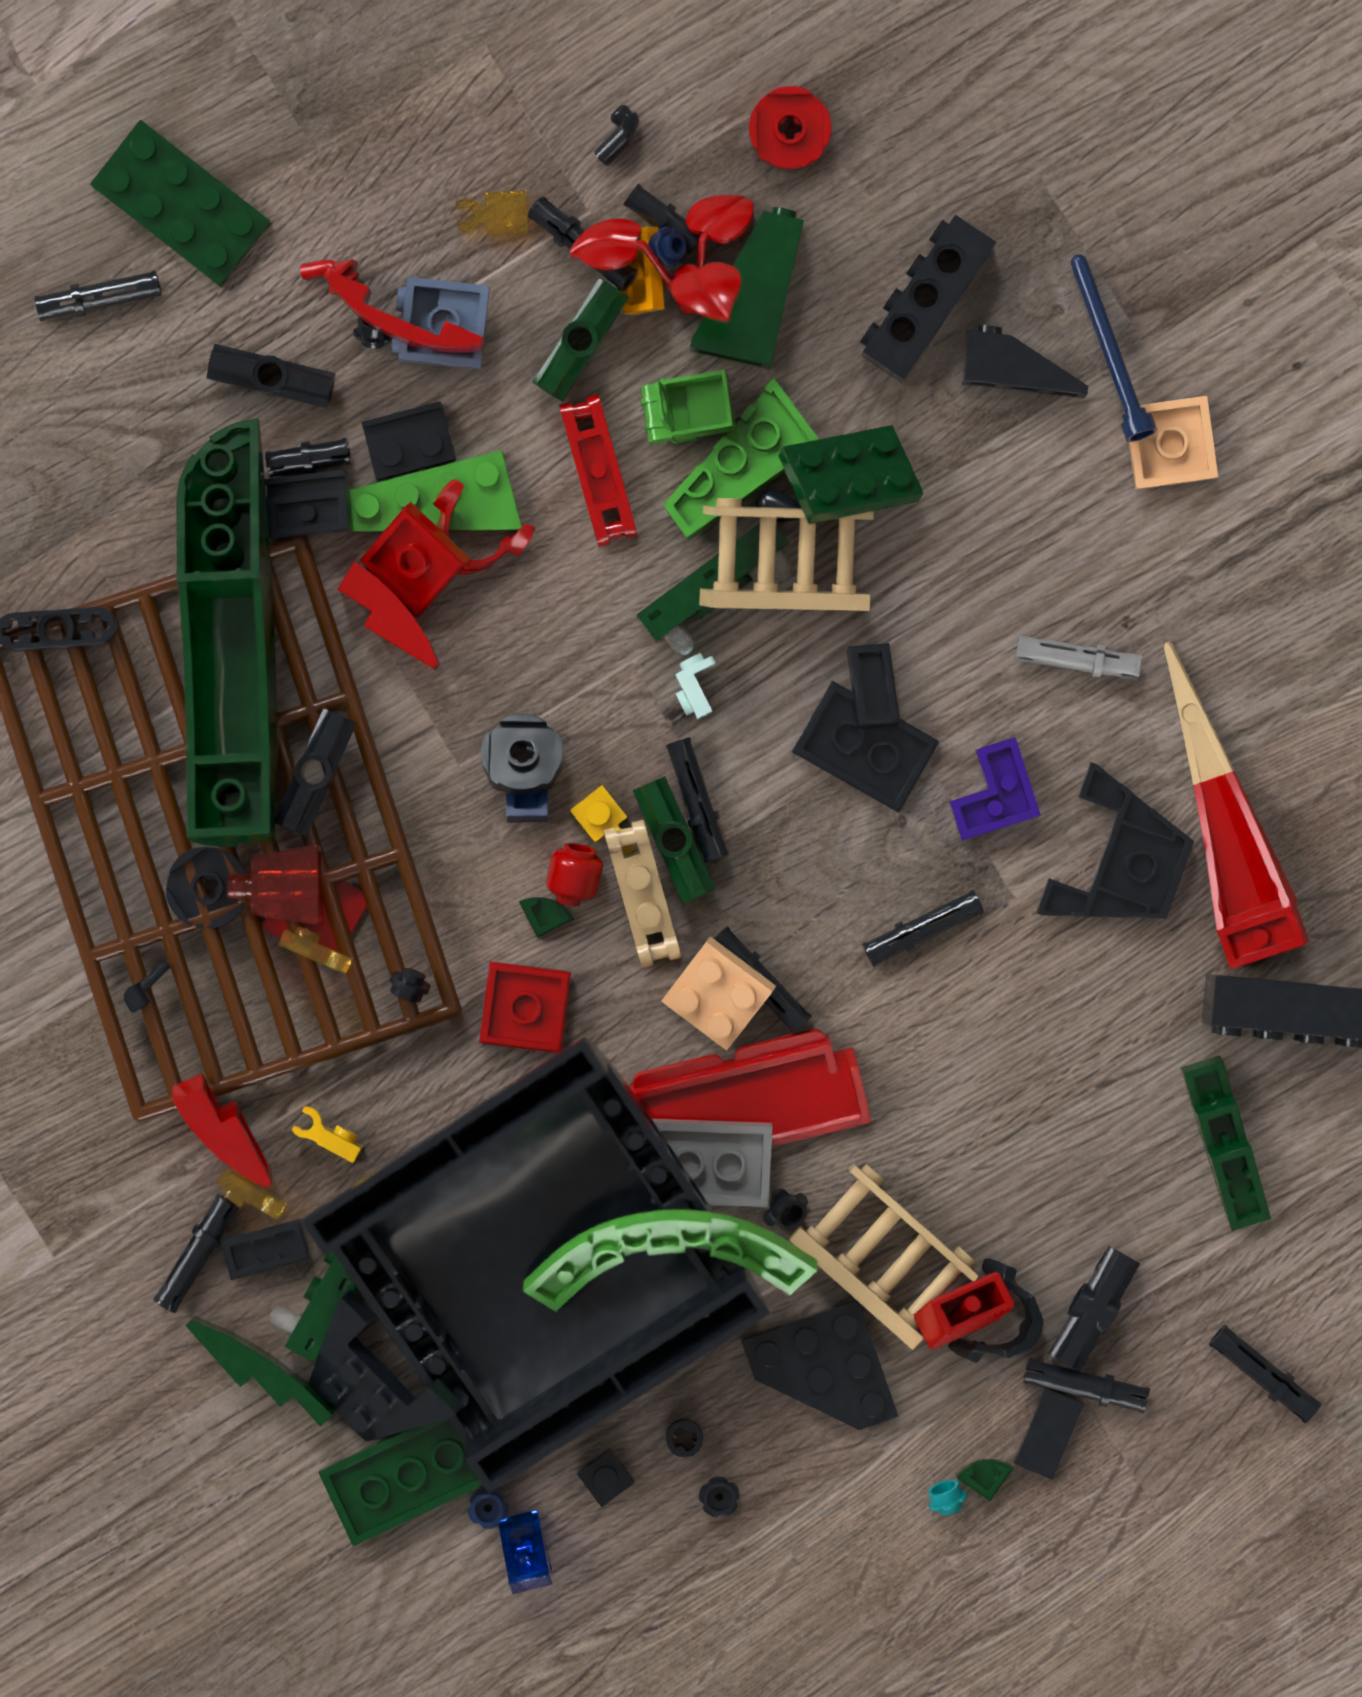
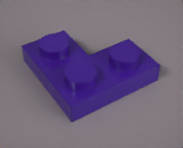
(1007, 797)

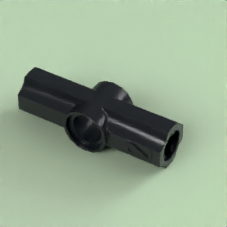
(245, 370)
(326, 746)
(1094, 1308)

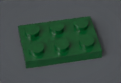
(850, 474)

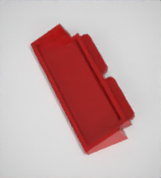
(777, 1081)

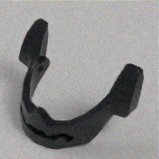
(1029, 1329)

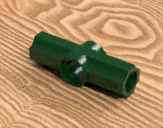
(595, 316)
(661, 814)

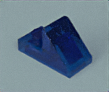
(525, 1552)

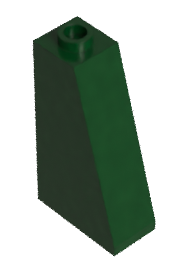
(765, 278)

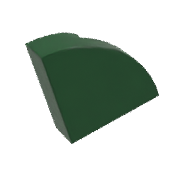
(545, 914)
(985, 1476)

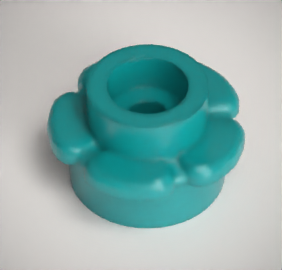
(946, 1497)

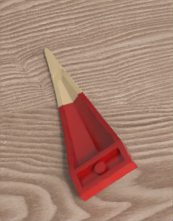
(1248, 886)

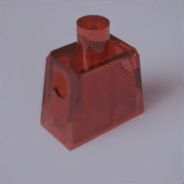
(283, 885)

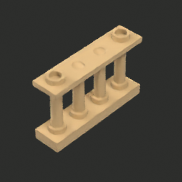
(765, 592)
(845, 1267)

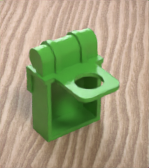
(688, 407)

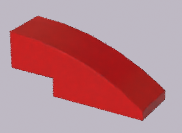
(388, 615)
(222, 1129)

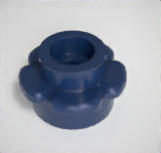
(668, 246)
(488, 1519)

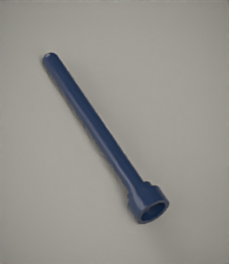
(1137, 422)

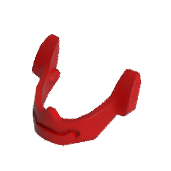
(515, 545)

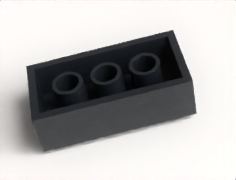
(1281, 1008)

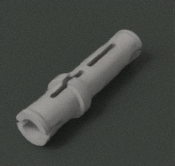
(1076, 657)

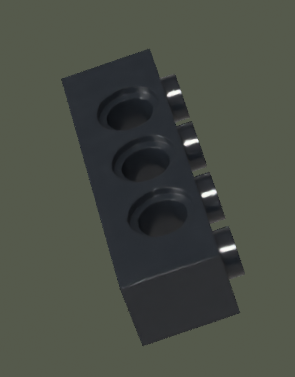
(971, 250)

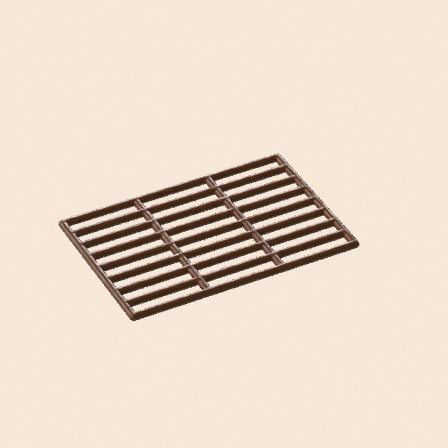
(168, 929)

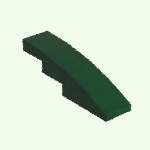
(1226, 1143)
(244, 1359)

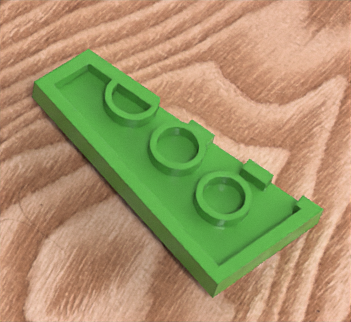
(740, 460)
(483, 505)

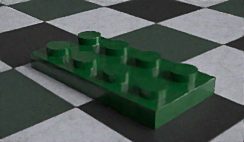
(180, 203)
(398, 1479)

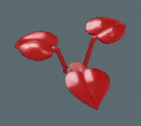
(696, 289)

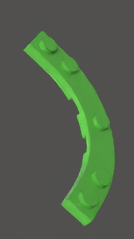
(663, 1233)

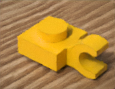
(600, 813)
(339, 1141)

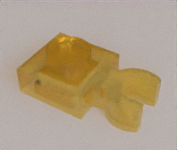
(502, 213)
(306, 944)
(241, 1189)

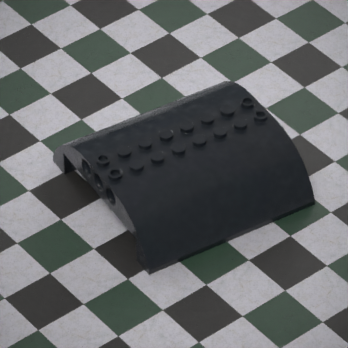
(479, 1206)

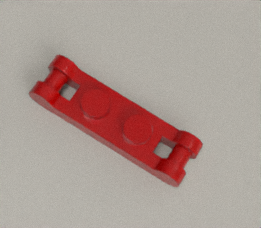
(598, 470)

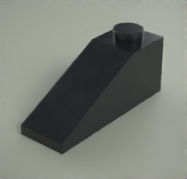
(1009, 364)

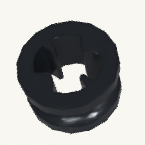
(688, 1425)

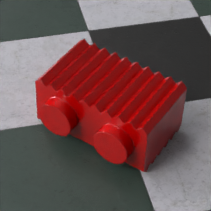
(964, 1310)

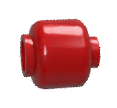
(574, 874)

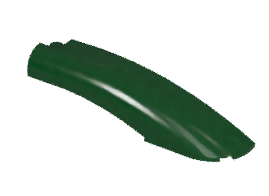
(228, 640)

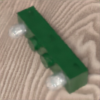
(667, 614)
(309, 1330)

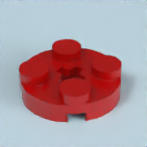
(772, 112)

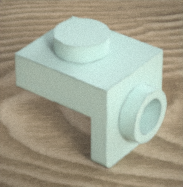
(691, 696)

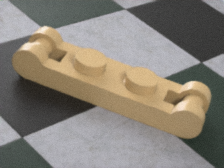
(642, 893)

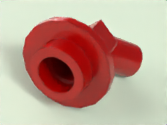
(323, 267)

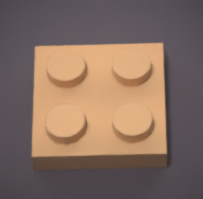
(1179, 449)
(718, 993)

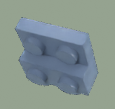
(430, 304)

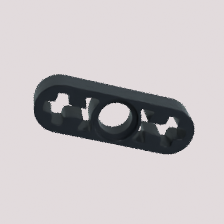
(87, 616)

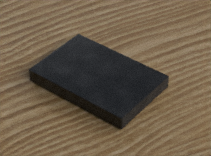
(872, 760)

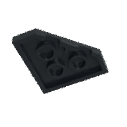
(825, 1364)

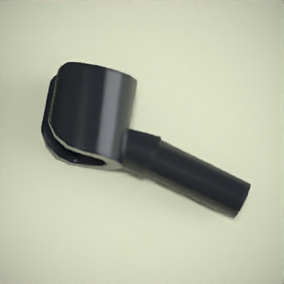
(135, 996)

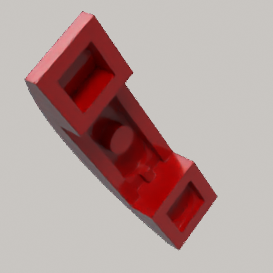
(451, 337)

